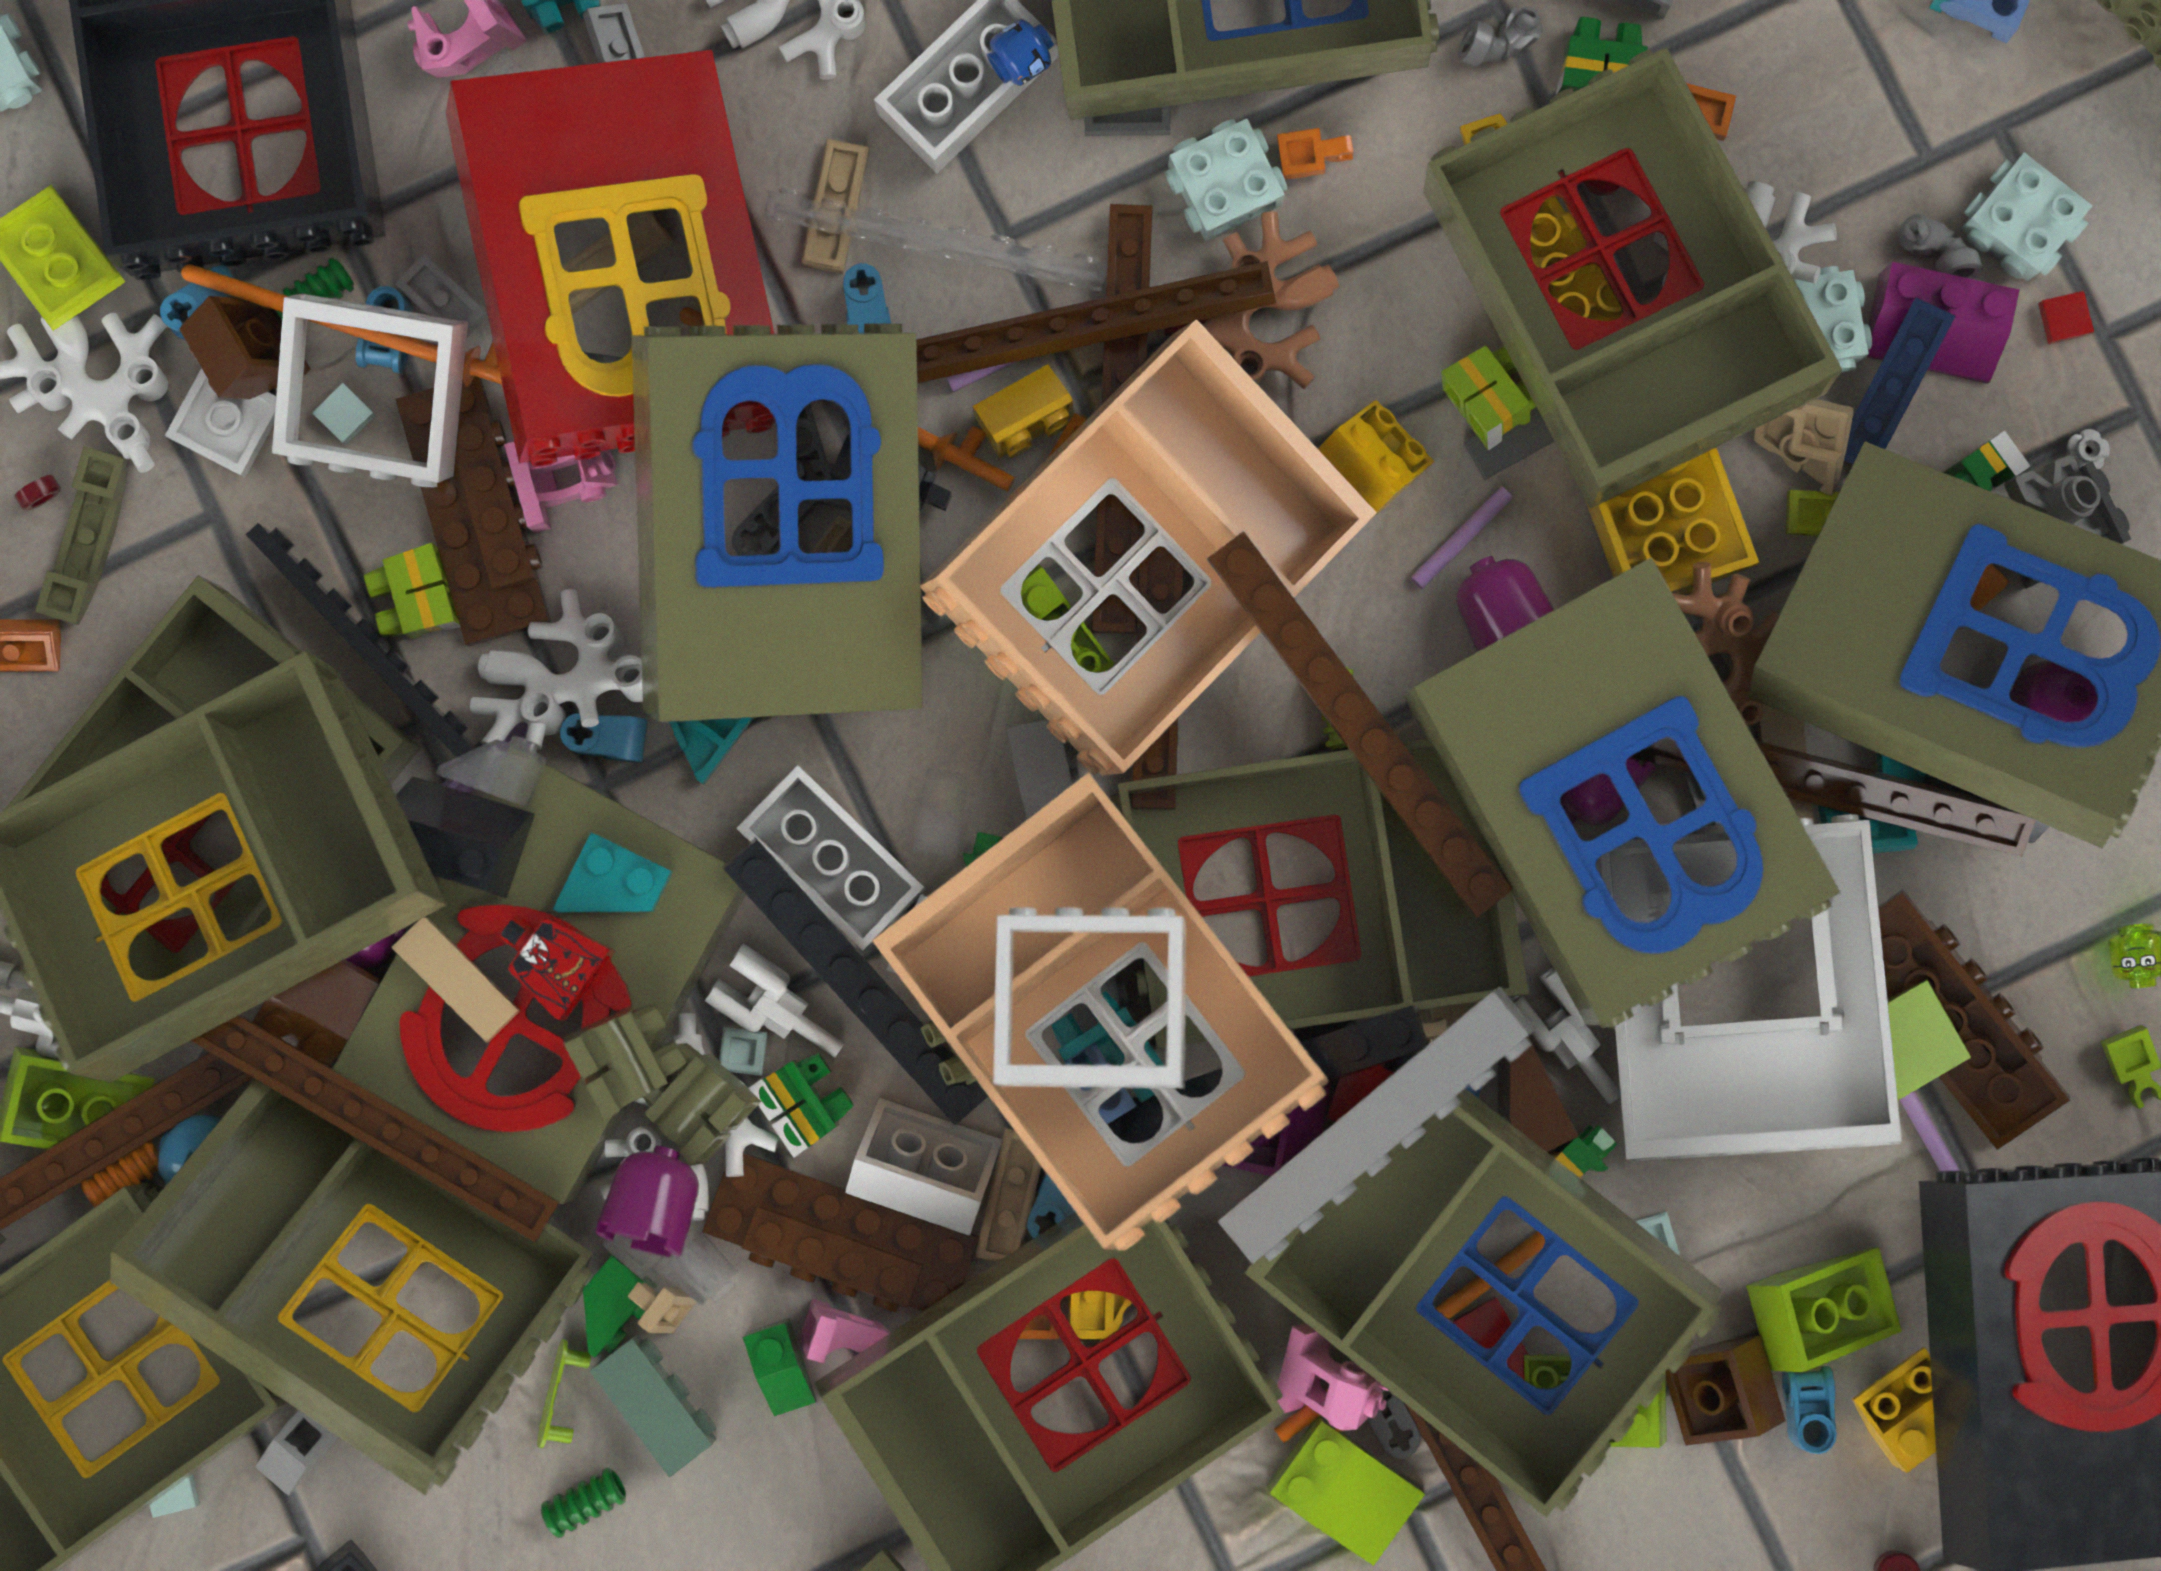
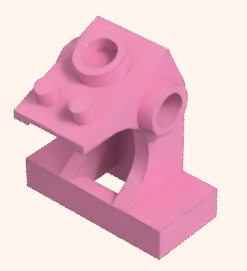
(483, 34)
(539, 489)
(832, 1329)
(1351, 1392)

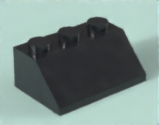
(466, 835)

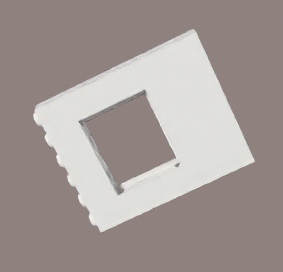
(1764, 1080)

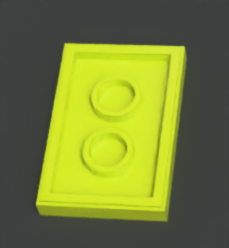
(54, 258)

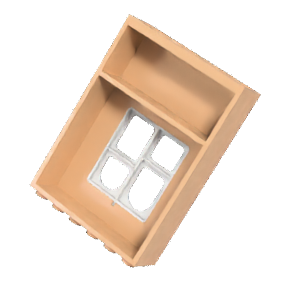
(1197, 464)
(1091, 859)

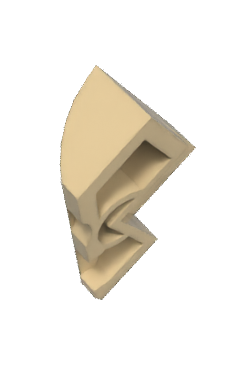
(1811, 440)

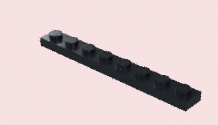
(362, 639)
(849, 976)
(1335, 1054)

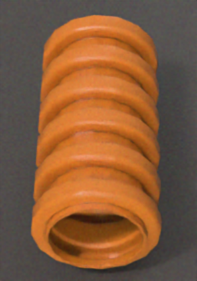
(124, 1172)

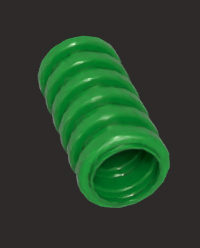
(327, 282)
(583, 1502)

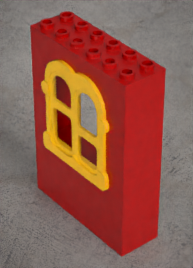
(585, 148)

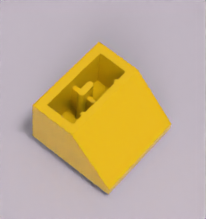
(1024, 412)
(1376, 455)
(1901, 1411)

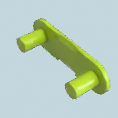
(546, 1430)

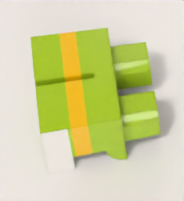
(1487, 395)
(418, 592)

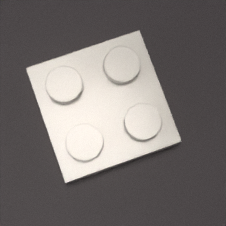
(223, 428)

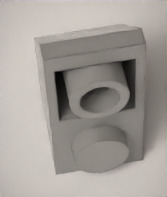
(295, 1451)

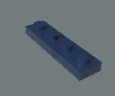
(1898, 376)

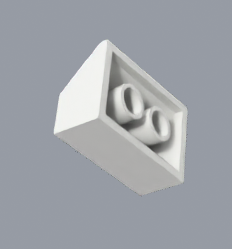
(923, 1166)

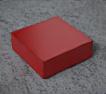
(2066, 317)

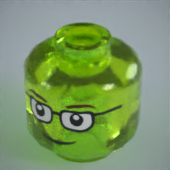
(2136, 954)

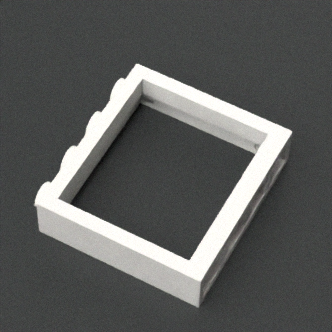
(446, 399)
(1072, 920)

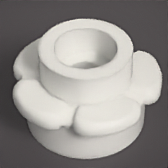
(2092, 439)

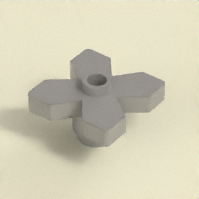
(2061, 494)

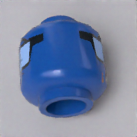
(1020, 52)

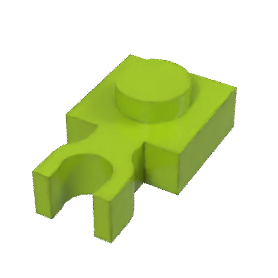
(2133, 1059)

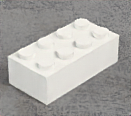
(952, 86)
(832, 858)

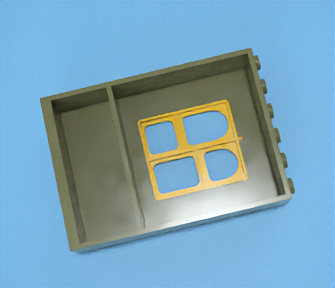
(312, 830)
(265, 1219)
(49, 1492)

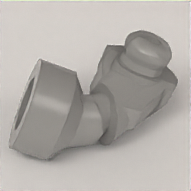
(1518, 31)
(1929, 237)

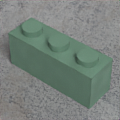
(655, 1404)

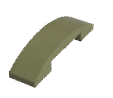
(87, 536)

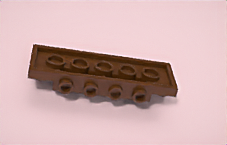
(478, 521)
(2004, 1080)
(838, 1237)

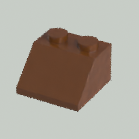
(236, 346)
(320, 1010)
(1725, 1392)

